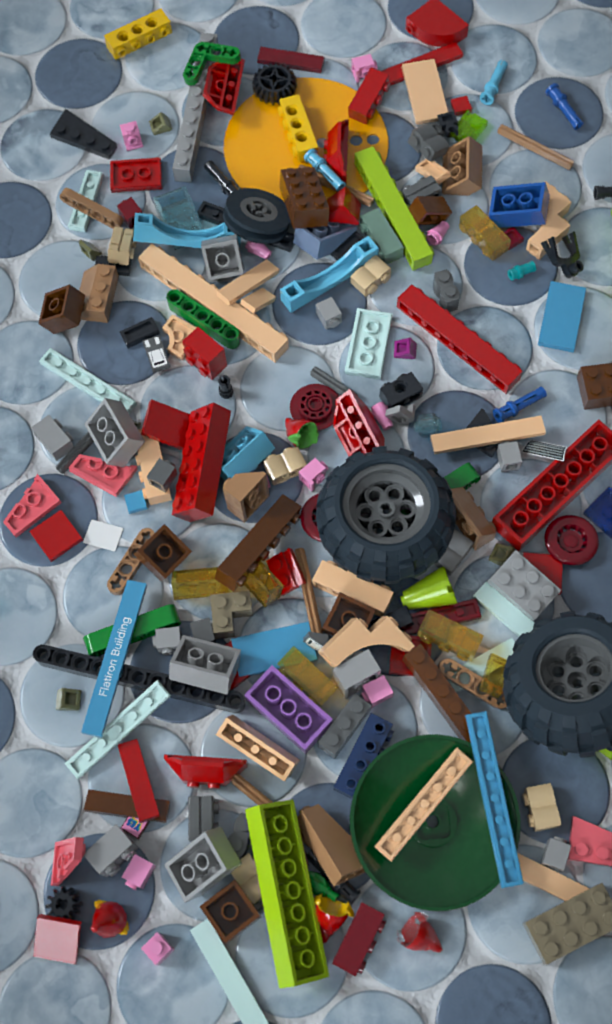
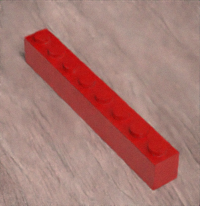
(459, 338)

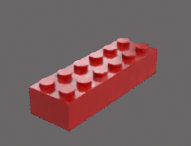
(201, 463)

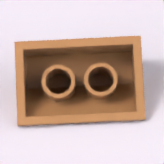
(465, 168)
(99, 288)
(245, 493)
(472, 519)

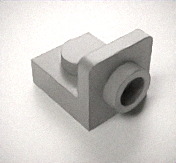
(401, 415)

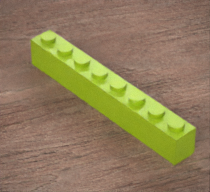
(393, 207)

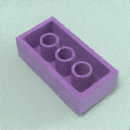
(288, 709)

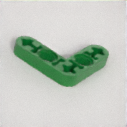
(205, 52)

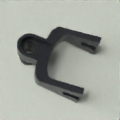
(570, 265)

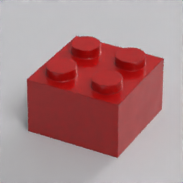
(204, 353)

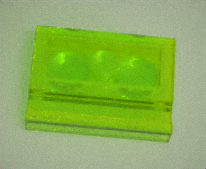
(469, 125)

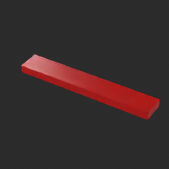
(441, 55)

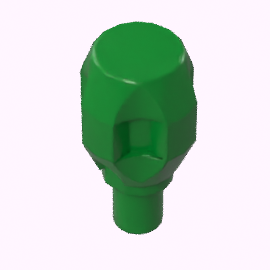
(321, 886)

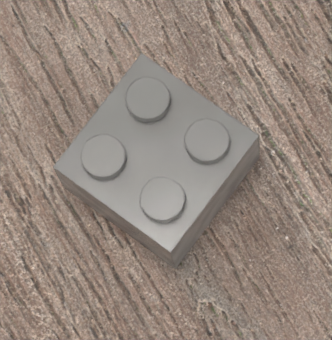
(222, 257)
(356, 672)
(111, 851)

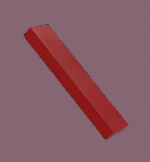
(138, 781)

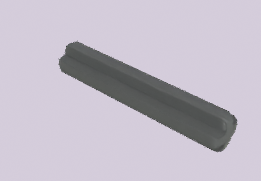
(329, 381)
(78, 449)

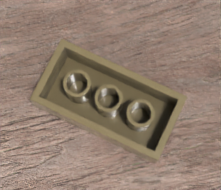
(571, 924)

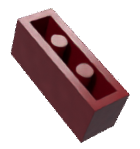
(359, 940)

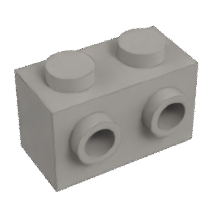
(52, 437)

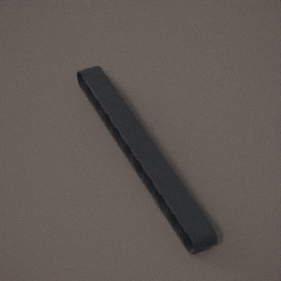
(130, 673)

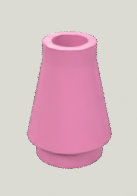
(437, 233)
(258, 249)
(379, 412)

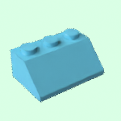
(245, 452)

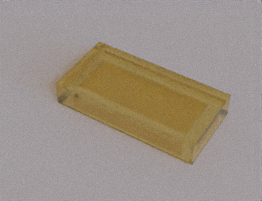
(493, 676)

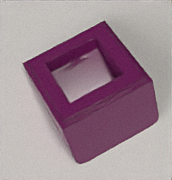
(405, 349)

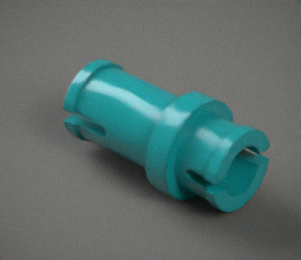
(519, 271)

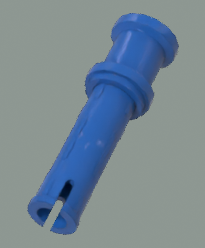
(560, 100)
(513, 408)

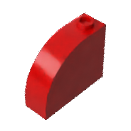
(436, 25)

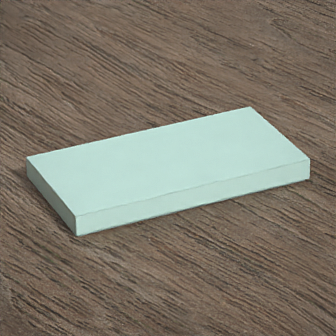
(368, 343)

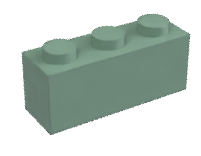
(379, 230)

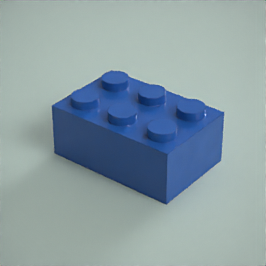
(519, 205)

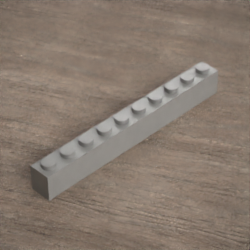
(192, 123)

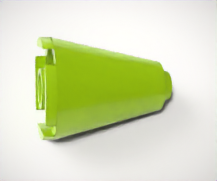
(430, 591)

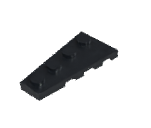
(80, 134)

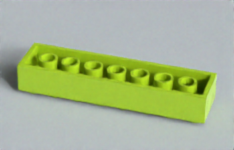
(286, 894)

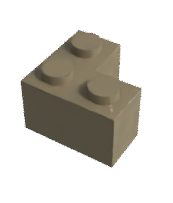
(226, 608)

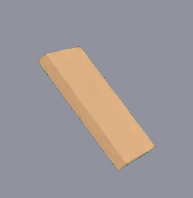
(424, 90)

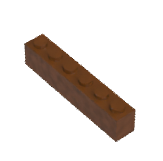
(257, 543)
(438, 690)

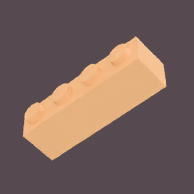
(146, 458)
(336, 580)
(258, 747)

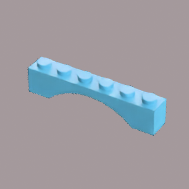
(152, 230)
(305, 290)

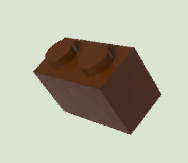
(430, 209)

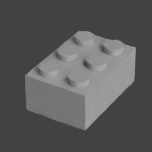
(114, 432)
(524, 585)
(204, 664)
(202, 864)

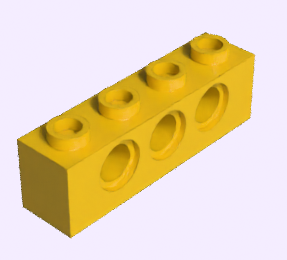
(138, 34)
(297, 125)

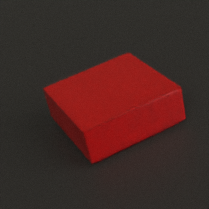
(461, 105)

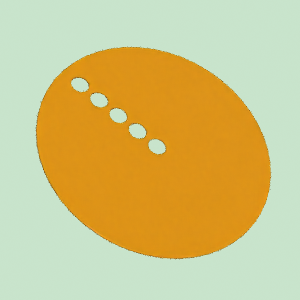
(259, 146)

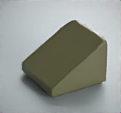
(160, 124)
(89, 249)
(500, 553)
(68, 699)

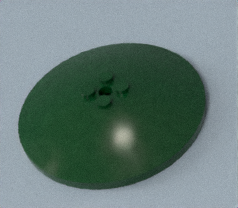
(441, 864)

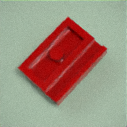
(286, 570)

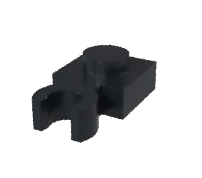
(448, 123)

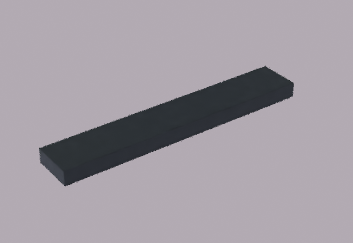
(214, 214)

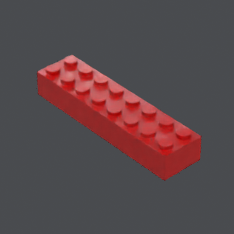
(555, 487)

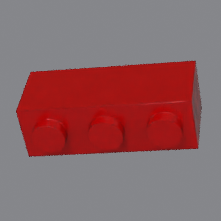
(369, 96)

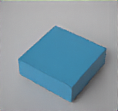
(135, 502)

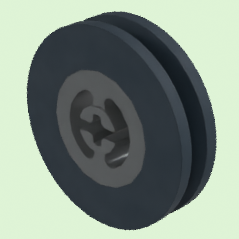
(256, 215)

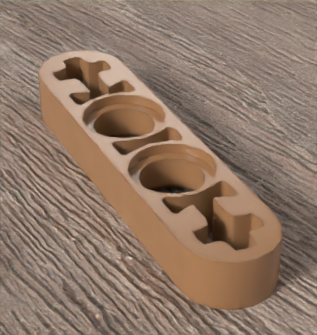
(91, 208)
(128, 559)
(474, 681)

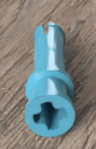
(491, 87)
(321, 166)

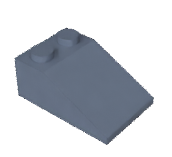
(323, 240)

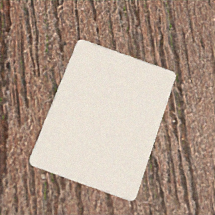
(103, 535)

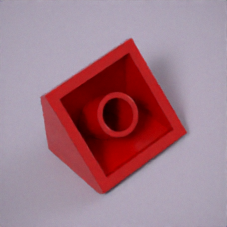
(344, 207)

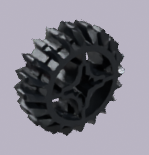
(274, 83)

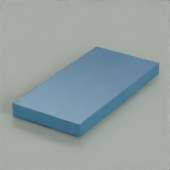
(562, 316)
(268, 647)

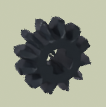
(65, 895)

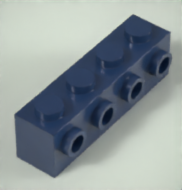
(365, 750)

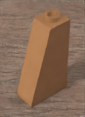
(329, 844)

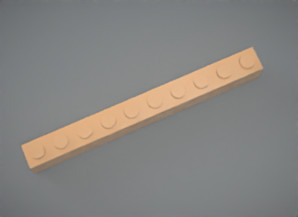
(180, 277)

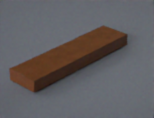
(120, 805)

